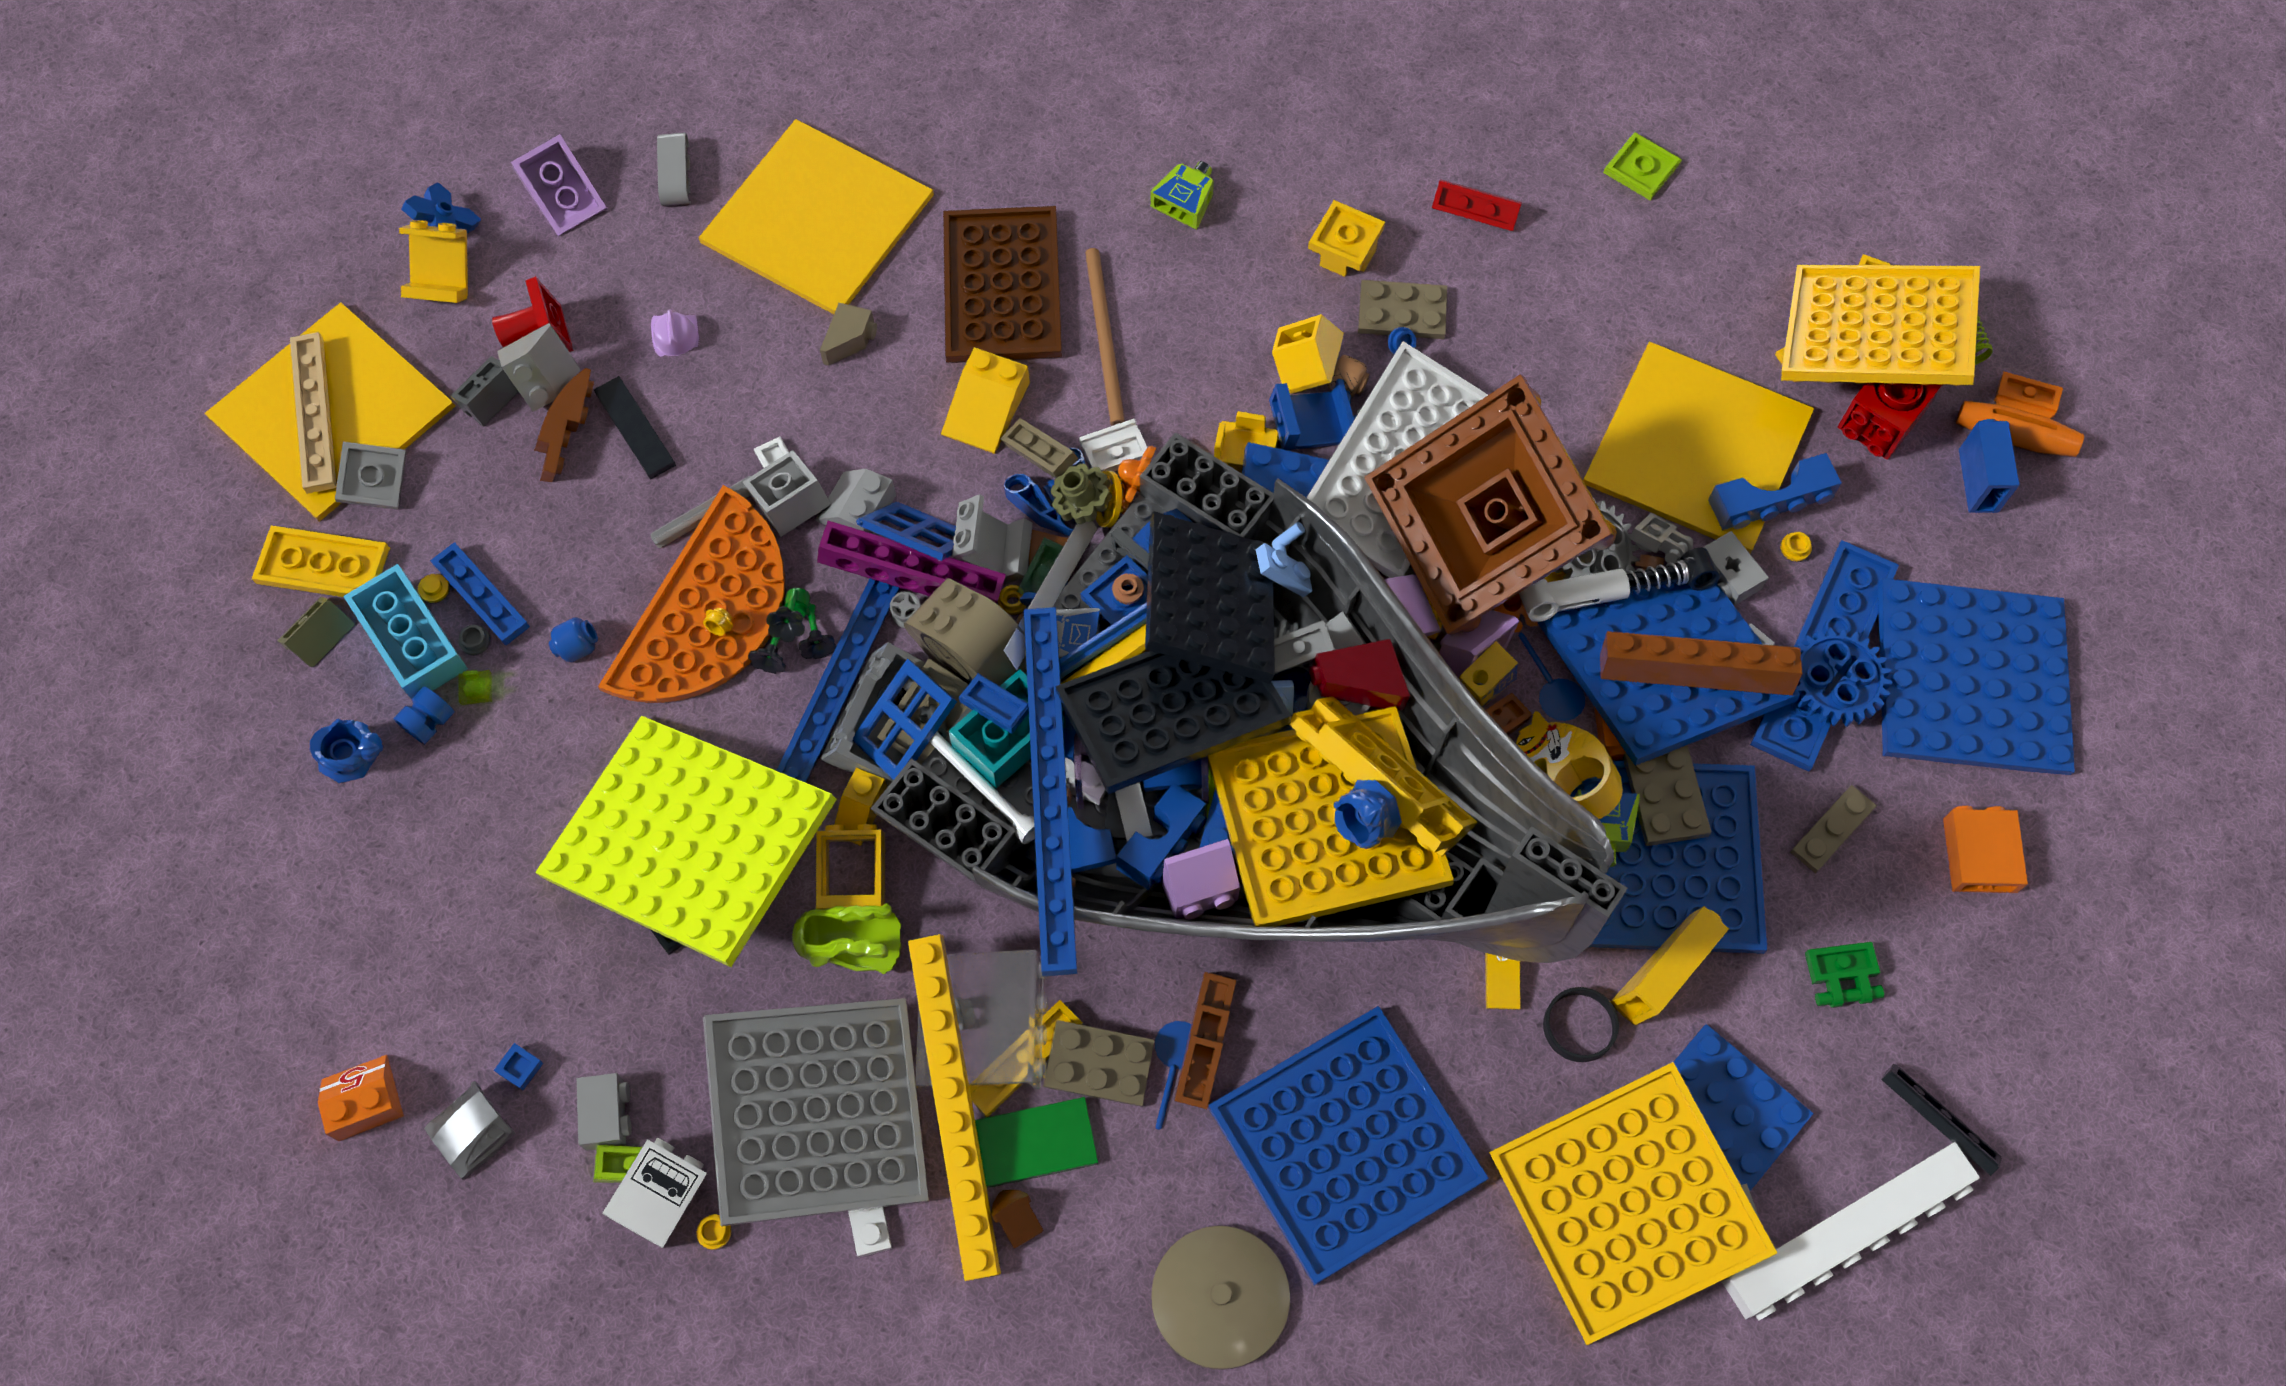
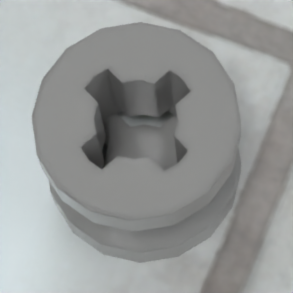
(901, 604)

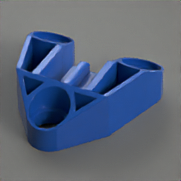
(1033, 502)

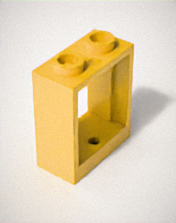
(837, 833)

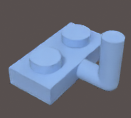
(1280, 567)

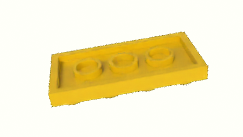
(318, 561)

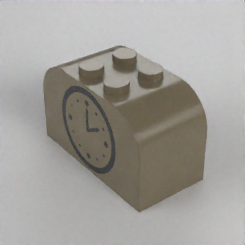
(965, 633)

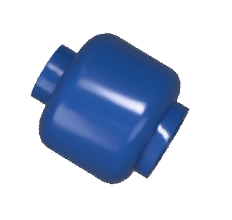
(573, 639)

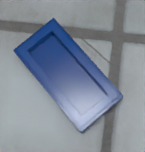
(994, 703)

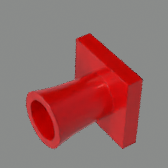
(544, 310)

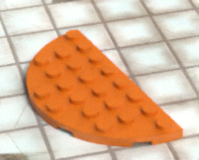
(724, 565)

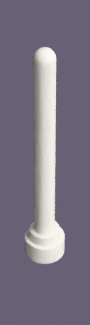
(1021, 823)

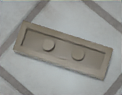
(1039, 448)
(1833, 829)

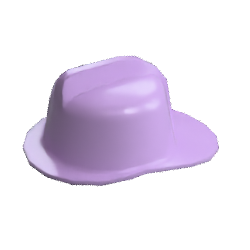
(674, 333)

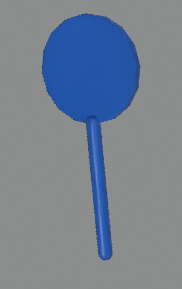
(1559, 697)
(1170, 1049)

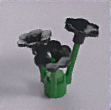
(787, 624)

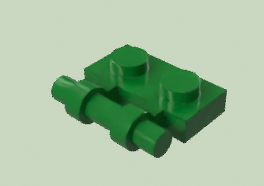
(1840, 964)

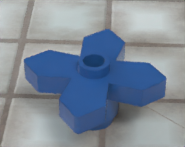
(438, 208)

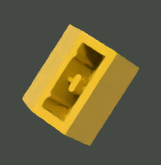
(1307, 352)

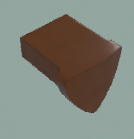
(1016, 1216)

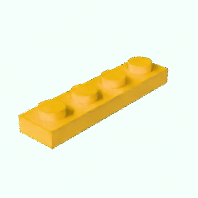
(990, 1097)

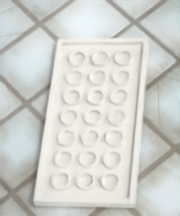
(1404, 407)

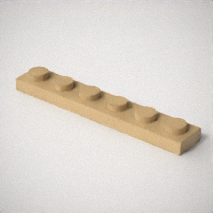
(313, 413)

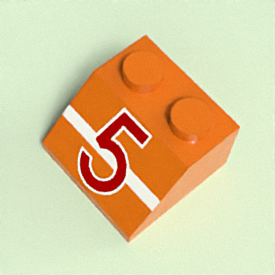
(359, 1099)

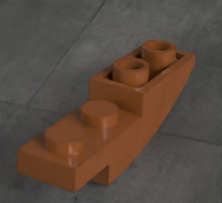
(560, 420)

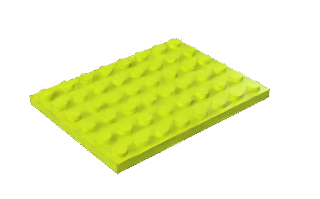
(686, 839)

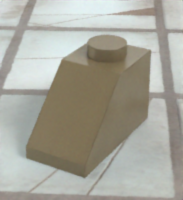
(847, 333)

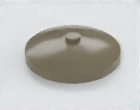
(1220, 1297)

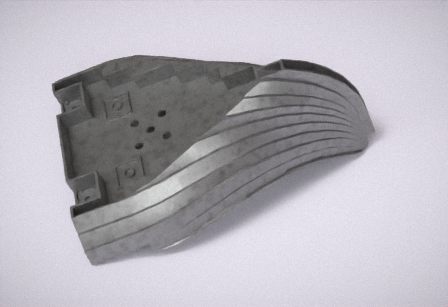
(1523, 877)

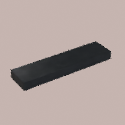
(634, 427)
(1942, 1119)

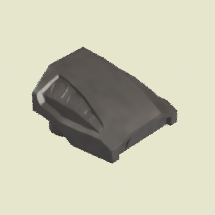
(469, 1131)

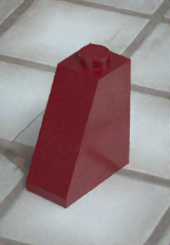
(1361, 675)

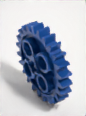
(1864, 695)

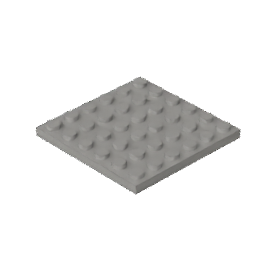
(813, 1110)

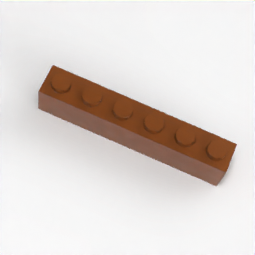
(1700, 663)

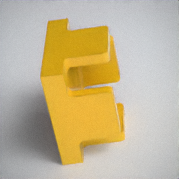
(1346, 238)
(1234, 437)

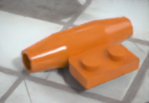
(2029, 410)

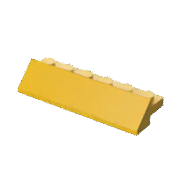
(1366, 756)

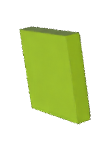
(1642, 166)

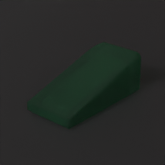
(1040, 566)

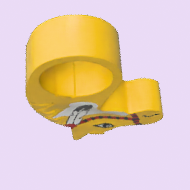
(1571, 757)

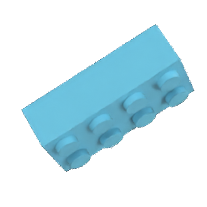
(405, 632)

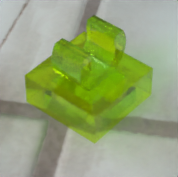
(474, 687)

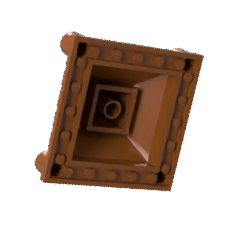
(1488, 505)

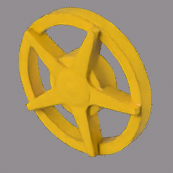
(1114, 508)

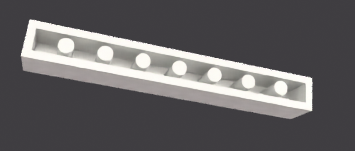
(1850, 1231)

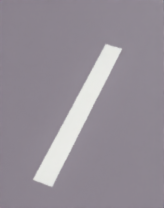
(1052, 585)

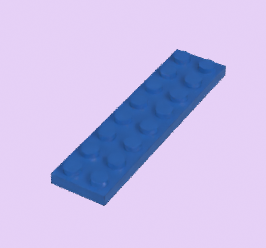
(1843, 601)

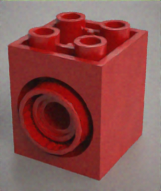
(1886, 414)

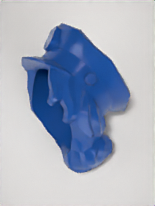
(345, 749)
(1367, 814)

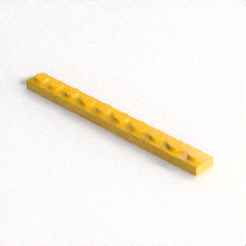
(954, 1108)

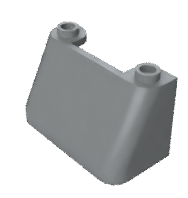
(876, 674)

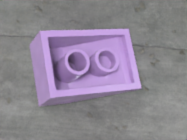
(558, 185)

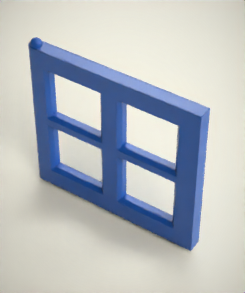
(907, 536)
(903, 719)

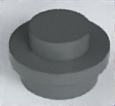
(474, 639)

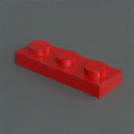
(1476, 205)

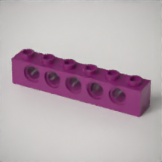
(899, 564)

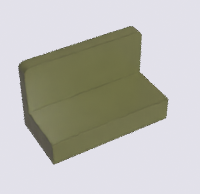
(316, 631)

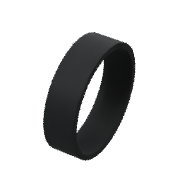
(1599, 998)

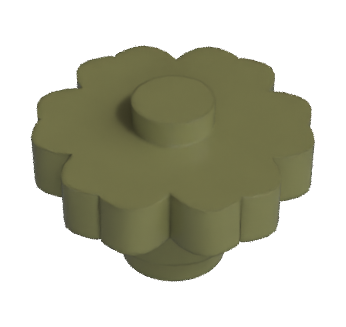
(1081, 493)

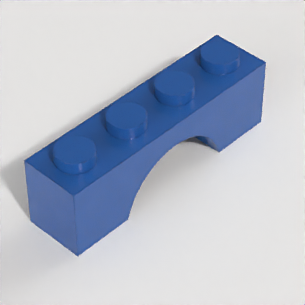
(1740, 503)

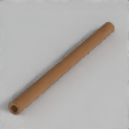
(1104, 337)

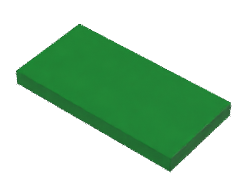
(1036, 1142)

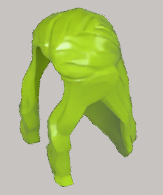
(849, 937)

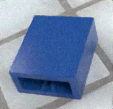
(1988, 466)

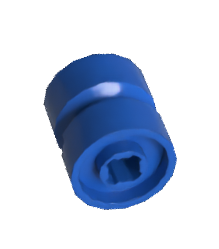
(424, 715)

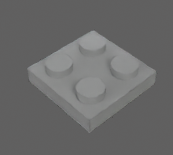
(370, 475)

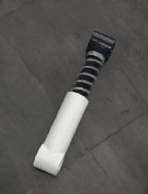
(1547, 598)

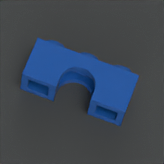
(1144, 857)

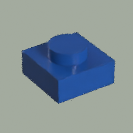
(518, 1066)

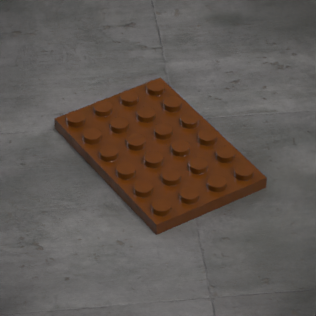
(1002, 283)

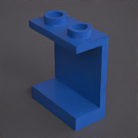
(1311, 418)

